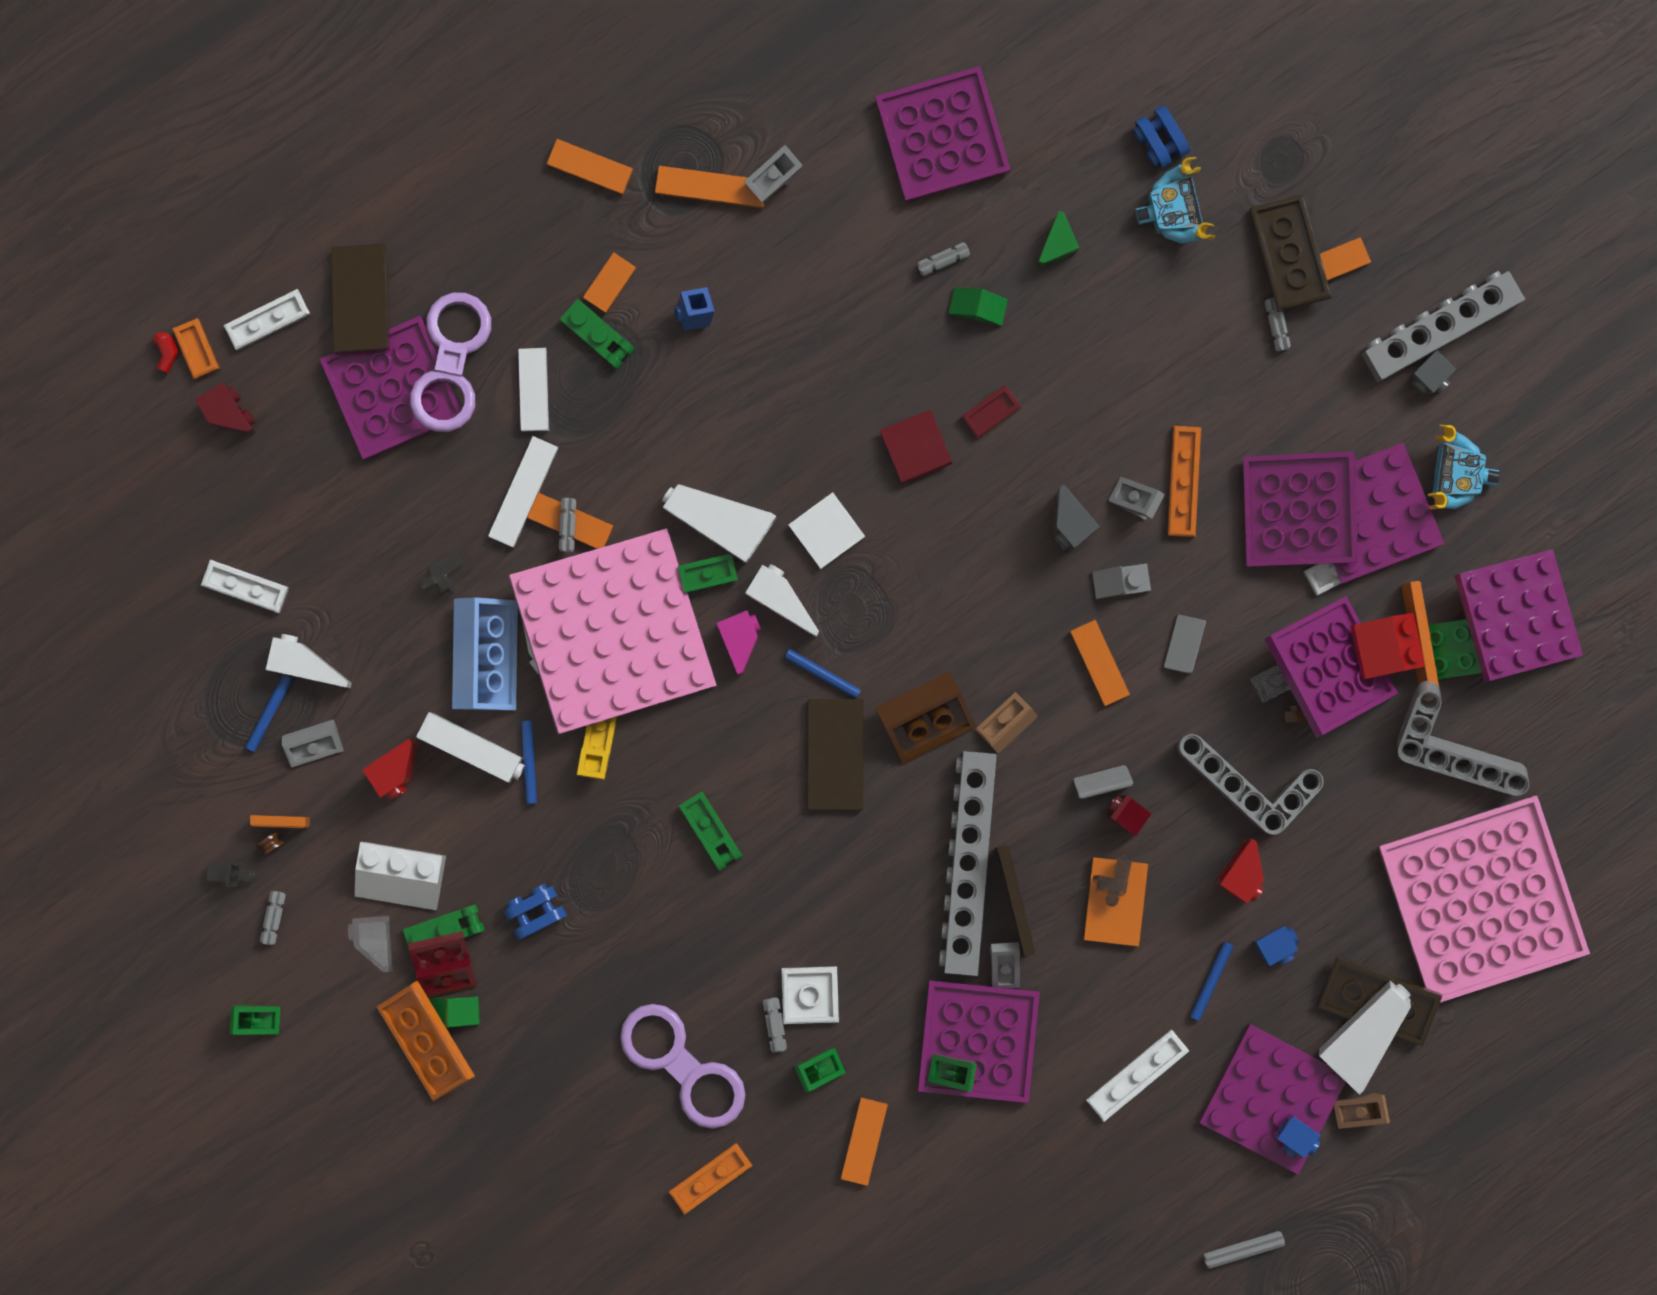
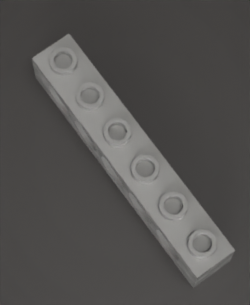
(1506, 297)

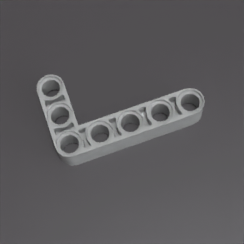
(1451, 751)
(1245, 789)

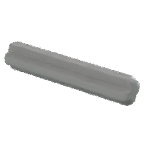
(1244, 1249)

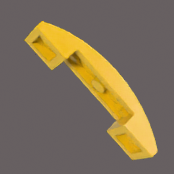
(597, 749)

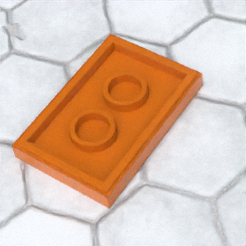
(1117, 923)

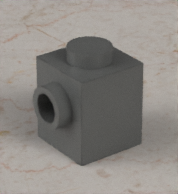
(1433, 374)

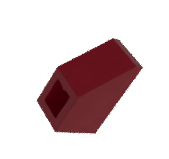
(223, 411)
(1127, 814)

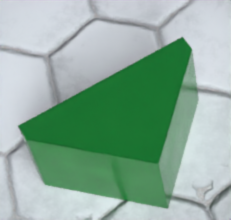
(1060, 242)
(978, 305)
(457, 1010)
(254, 1019)
(819, 1069)
(952, 1072)

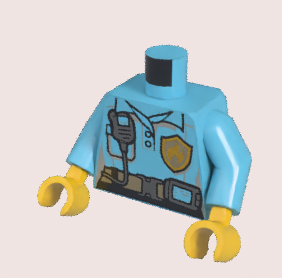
(1175, 206)
(1459, 471)

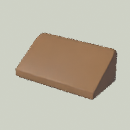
(1006, 722)

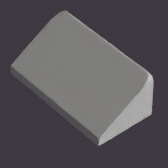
(1184, 644)
(312, 743)
(1102, 782)

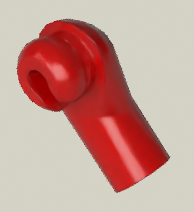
(168, 350)

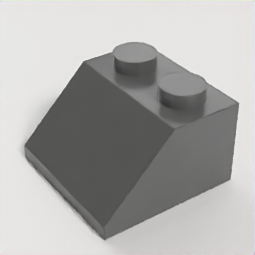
(1071, 521)

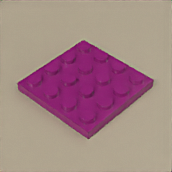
(942, 133)
(378, 385)
(1300, 509)
(1391, 514)
(1518, 615)
(1324, 669)
(985, 1027)
(1262, 1088)

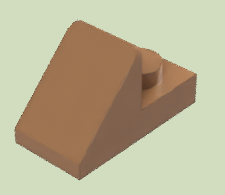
(1361, 1111)

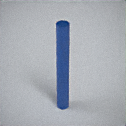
(822, 673)
(268, 713)
(528, 759)
(1211, 981)

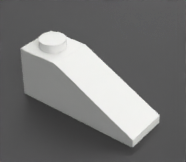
(777, 595)
(298, 660)

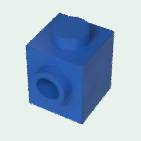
(694, 309)
(1277, 945)
(1297, 1137)

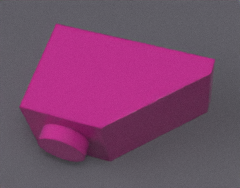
(740, 638)

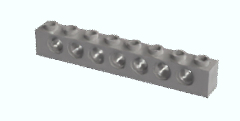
(968, 962)

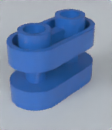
(1146, 132)
(540, 897)

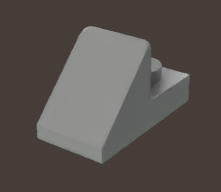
(774, 174)
(1136, 498)
(1121, 581)
(1005, 965)

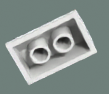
(399, 875)

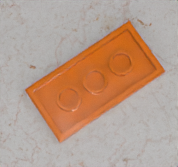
(425, 1041)

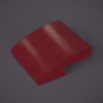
(916, 446)
(443, 964)

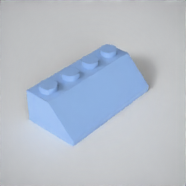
(484, 654)

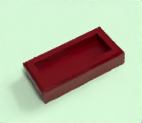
(991, 411)

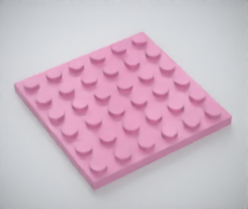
(612, 631)
(1484, 899)

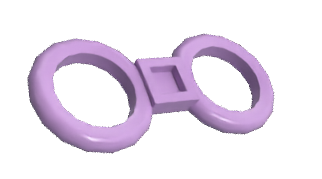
(450, 362)
(682, 1066)

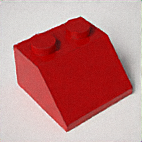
(1387, 646)
(393, 770)
(1243, 873)

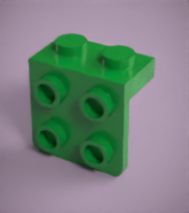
(1453, 649)

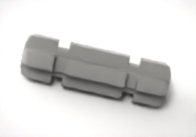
(943, 259)
(1277, 326)
(567, 524)
(272, 918)
(775, 1024)

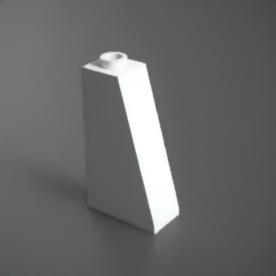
(722, 521)
(470, 747)
(1366, 1036)

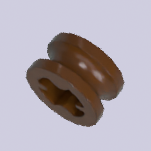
(270, 844)

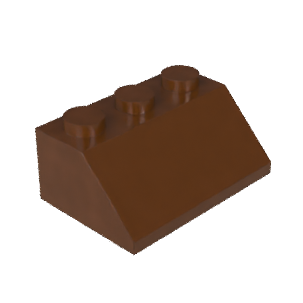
(926, 717)

